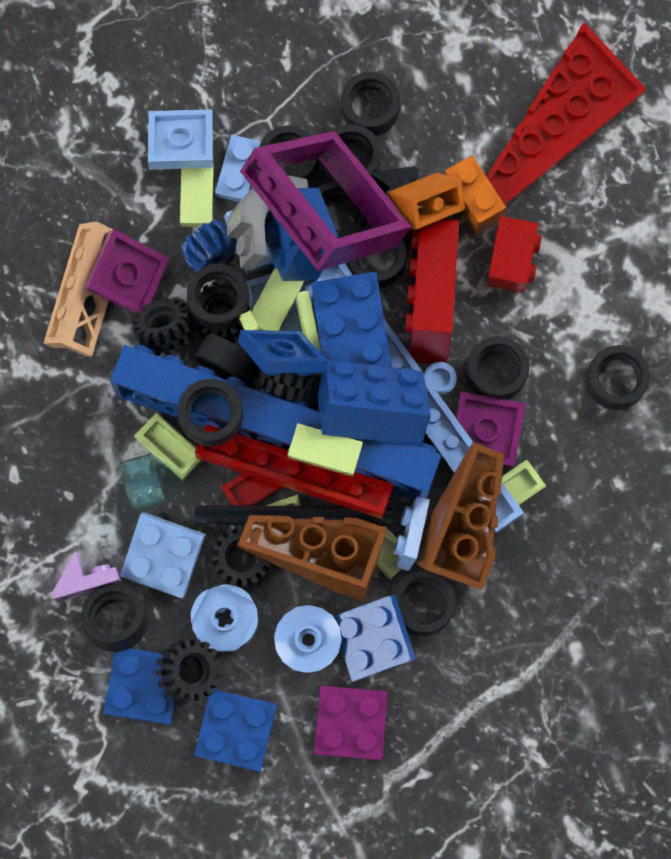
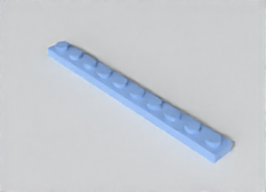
(443, 427)

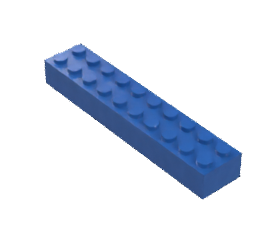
(161, 382)

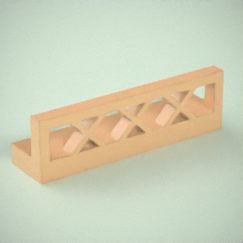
(72, 295)

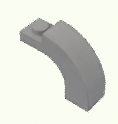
(247, 226)

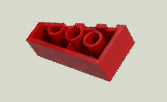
(432, 291)

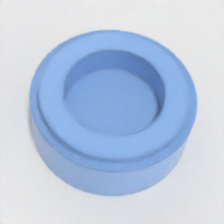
(442, 377)

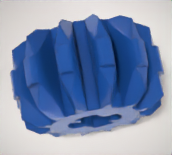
(208, 245)

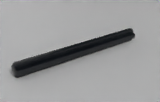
(239, 514)

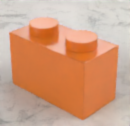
(429, 199)
(481, 200)

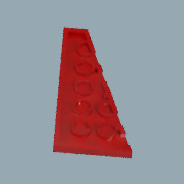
(572, 106)

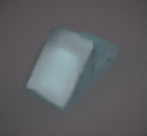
(142, 482)

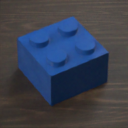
(286, 254)

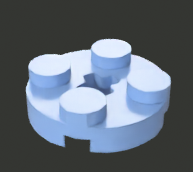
(217, 600)

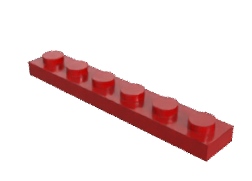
(273, 465)

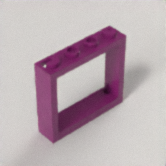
(299, 216)

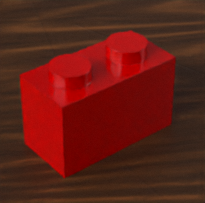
(513, 254)

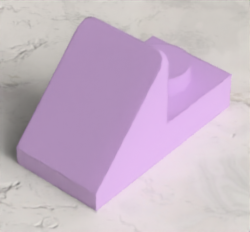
(76, 584)

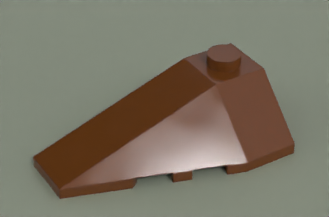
(462, 525)
(327, 552)

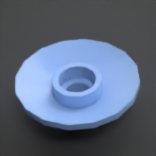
(306, 621)

